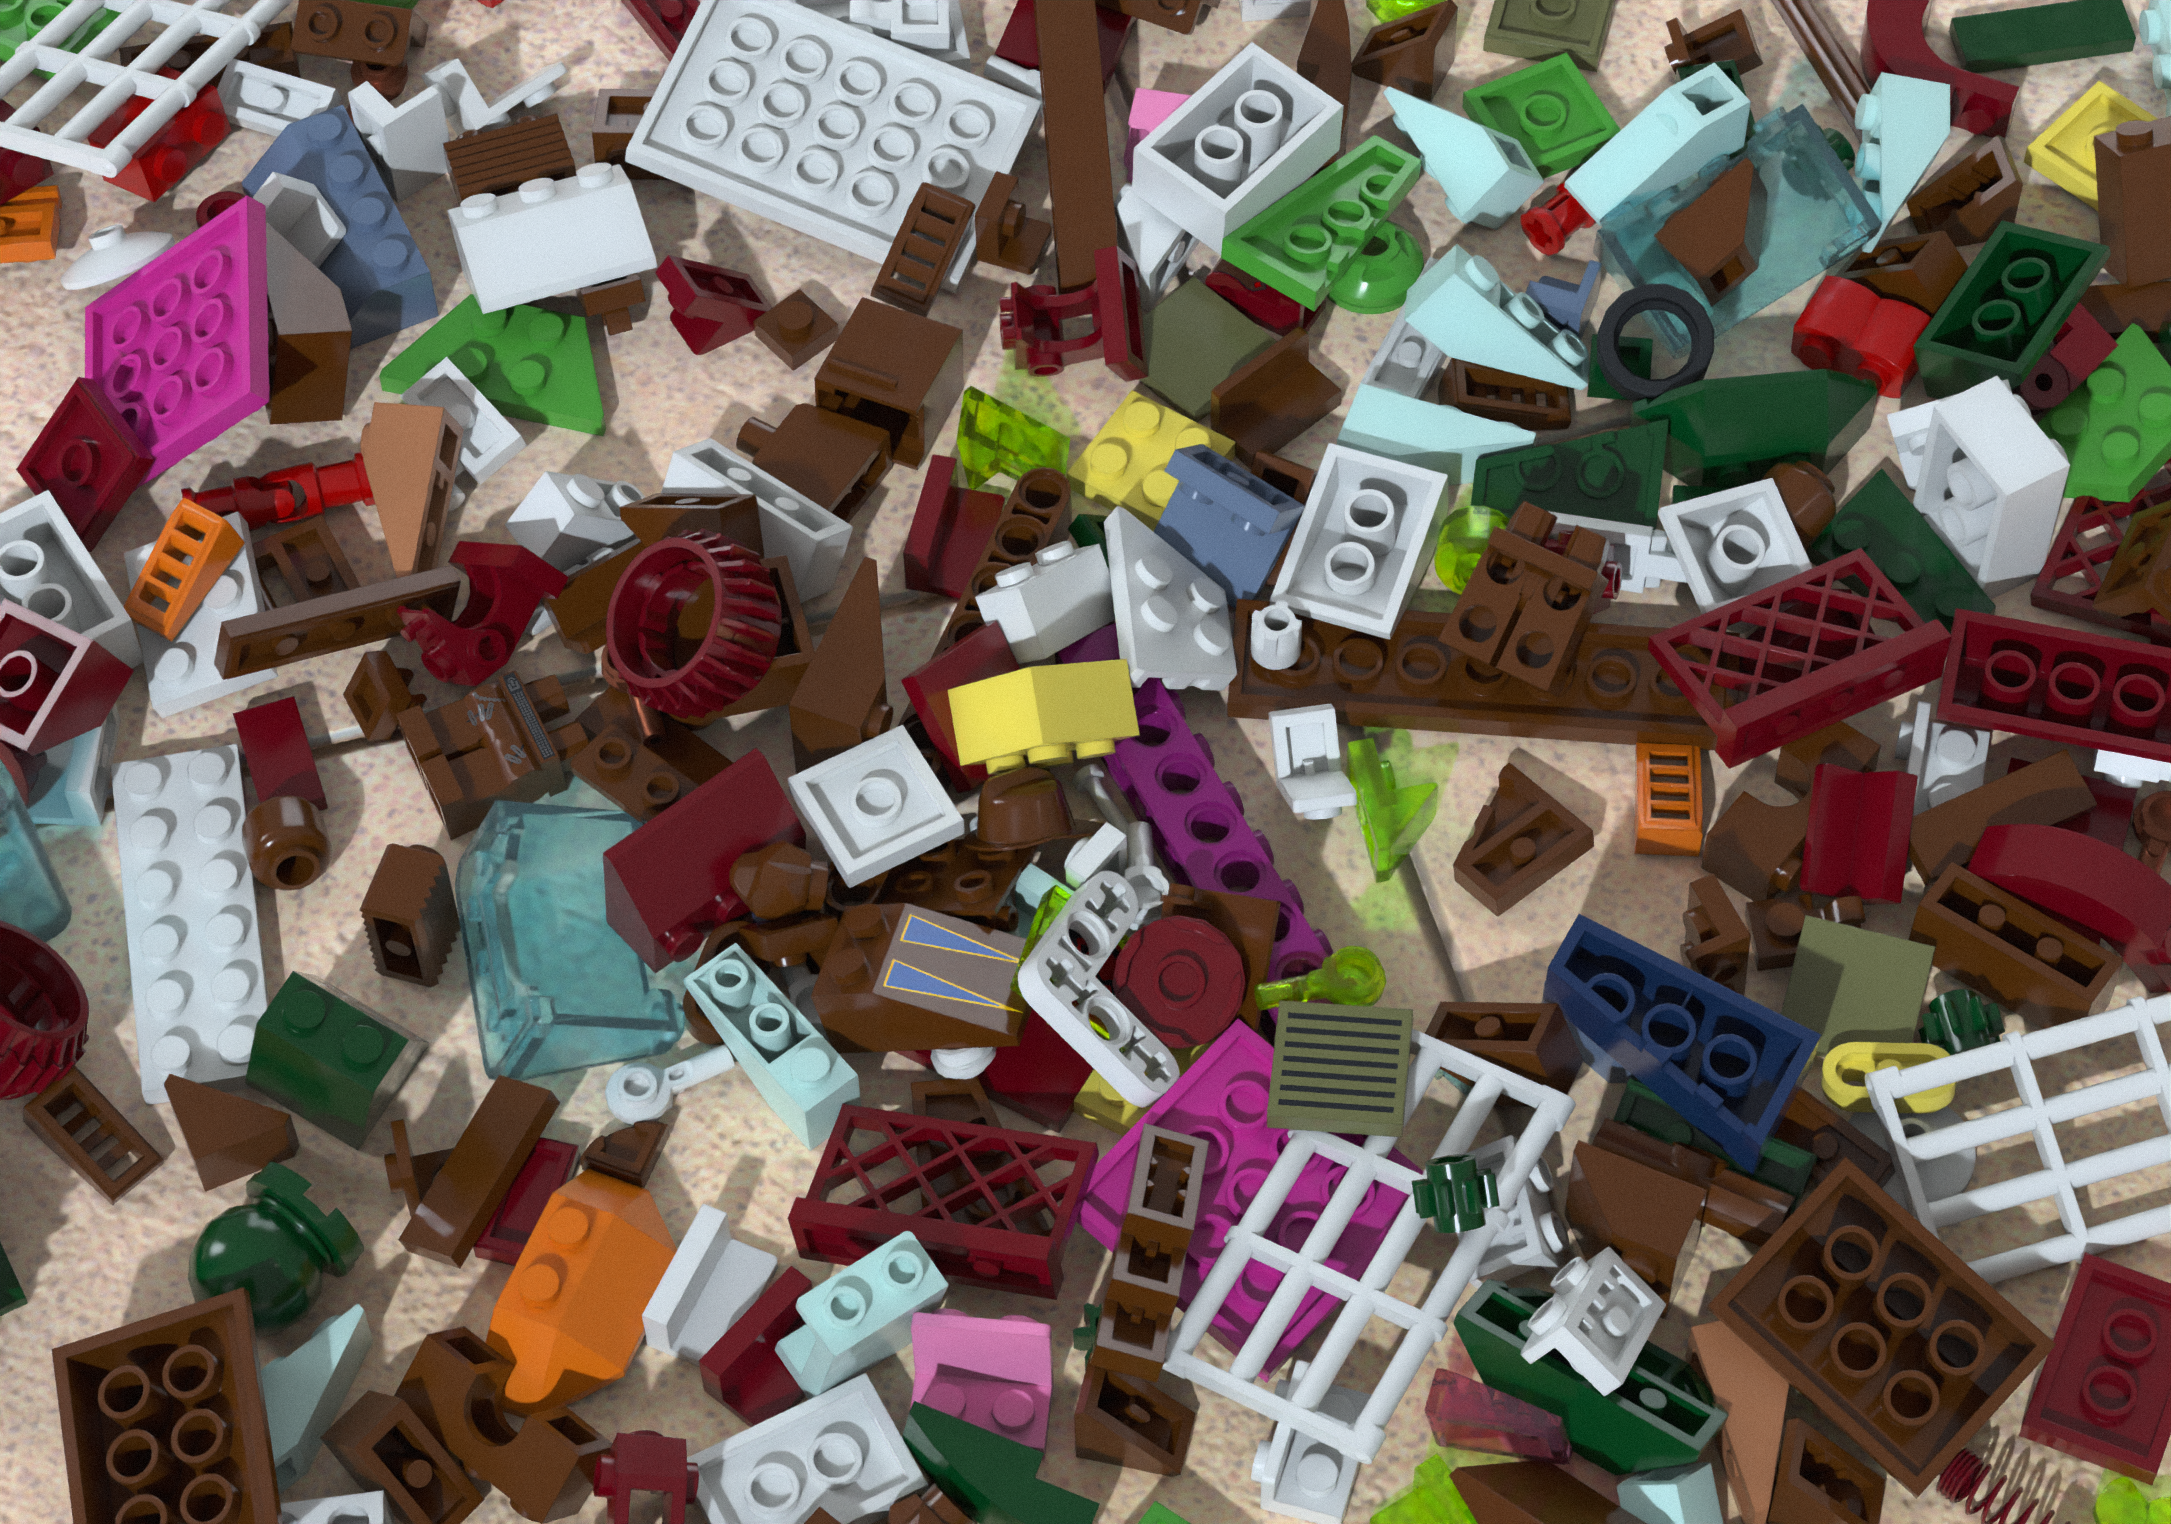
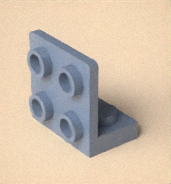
(1226, 521)

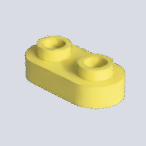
(1855, 1059)

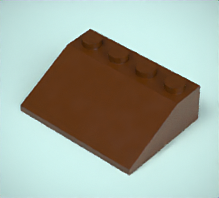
(1881, 1327)
(169, 1420)

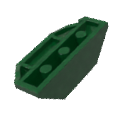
(1744, 425)
(1649, 1422)

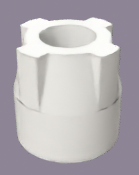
(1276, 636)

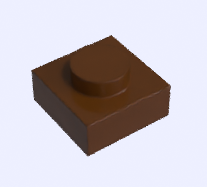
(796, 329)

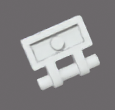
(487, 436)

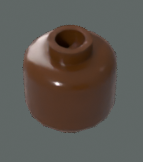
(1806, 496)
(286, 842)

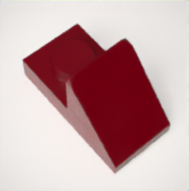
(710, 302)

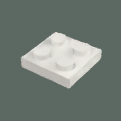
(876, 806)

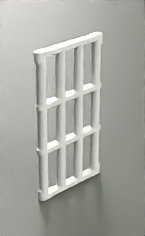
(118, 80)
(2036, 1116)
(1368, 1294)

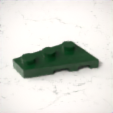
(1592, 477)
(1903, 550)

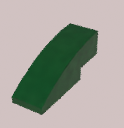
(989, 1472)

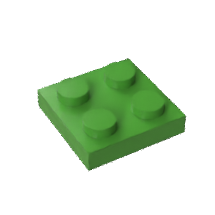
(1547, 111)

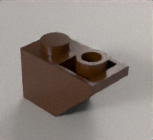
(1719, 234)

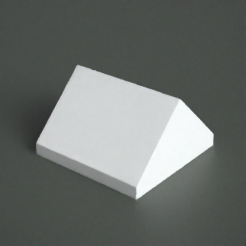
(1734, 544)

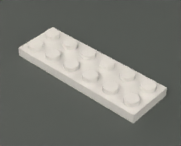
(190, 917)

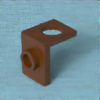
(410, 1172)

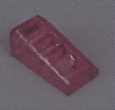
(1491, 1422)

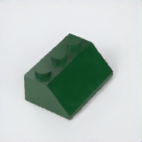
(2006, 308)

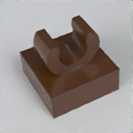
(611, 301)
(379, 693)

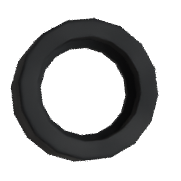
(1645, 298)

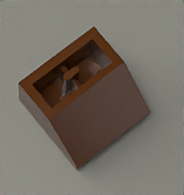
(792, 653)

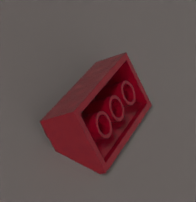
(2057, 685)

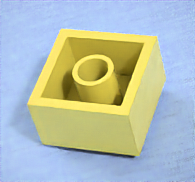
(1044, 715)

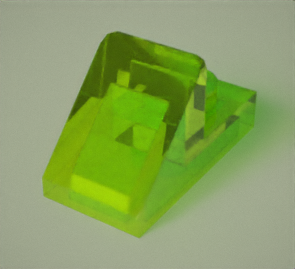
(1004, 440)
(1388, 816)

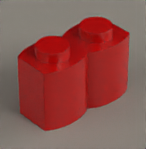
(1860, 335)

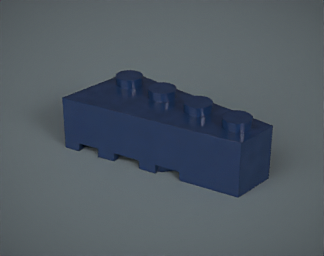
(1684, 1036)

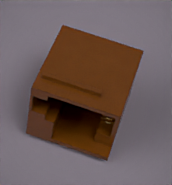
(894, 375)

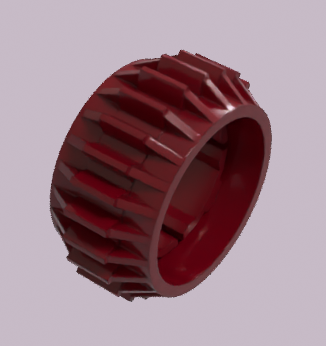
(647, 610)
(40, 1014)

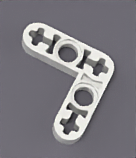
(1076, 980)

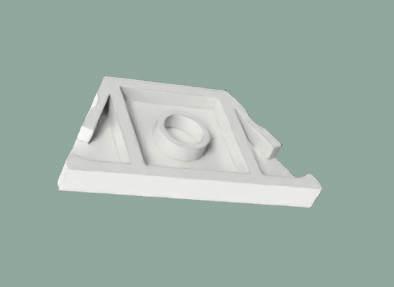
(1166, 611)

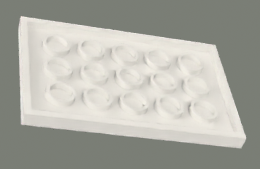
(825, 125)

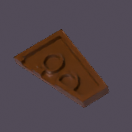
(966, 1102)

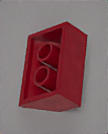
(672, 874)

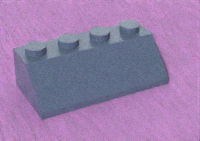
(377, 259)

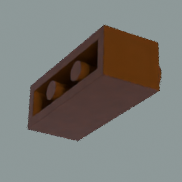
(2013, 951)

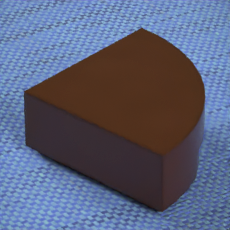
(628, 1152)

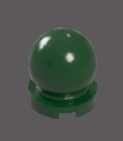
(273, 1250)

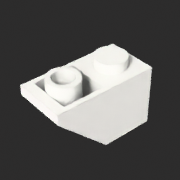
(572, 518)

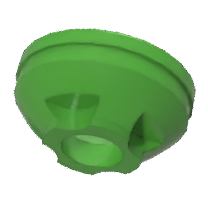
(1381, 281)

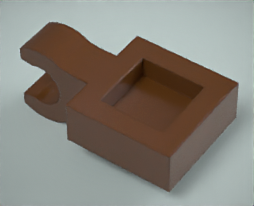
(1778, 924)

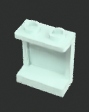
(861, 1315)

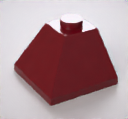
(52, 681)

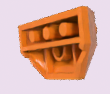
(579, 1293)

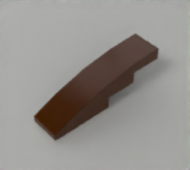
(1327, 61)
(1150, 1253)

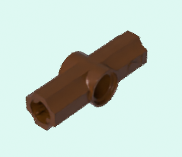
(1732, 1201)

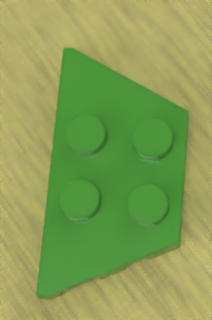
(520, 359)
(2116, 422)

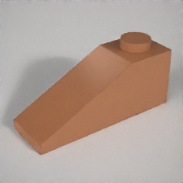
(411, 473)
(1756, 1409)

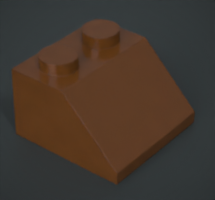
(1637, 1213)

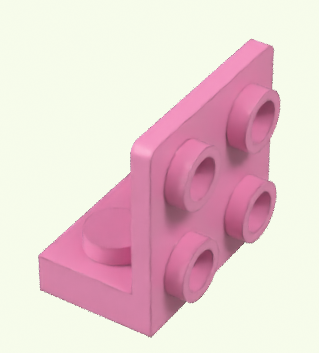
(986, 1372)

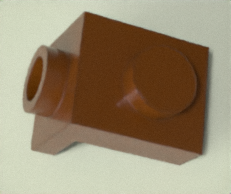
(1715, 42)

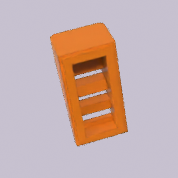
(177, 541)
(1668, 835)

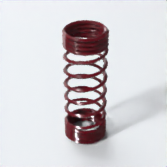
(1958, 1483)

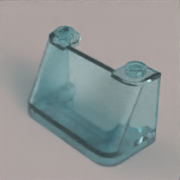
(541, 961)

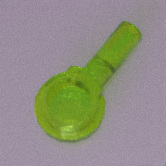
(1346, 978)

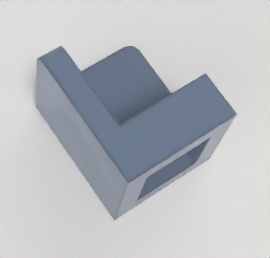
(1568, 303)

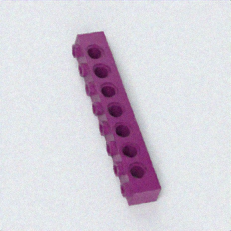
(1210, 810)

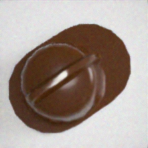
(1024, 811)

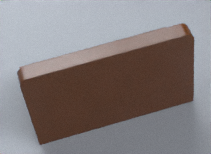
(1272, 398)
(584, 601)

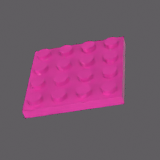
(187, 337)
(1227, 1104)

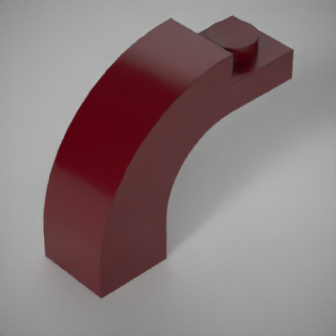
(1896, 45)
(2087, 885)

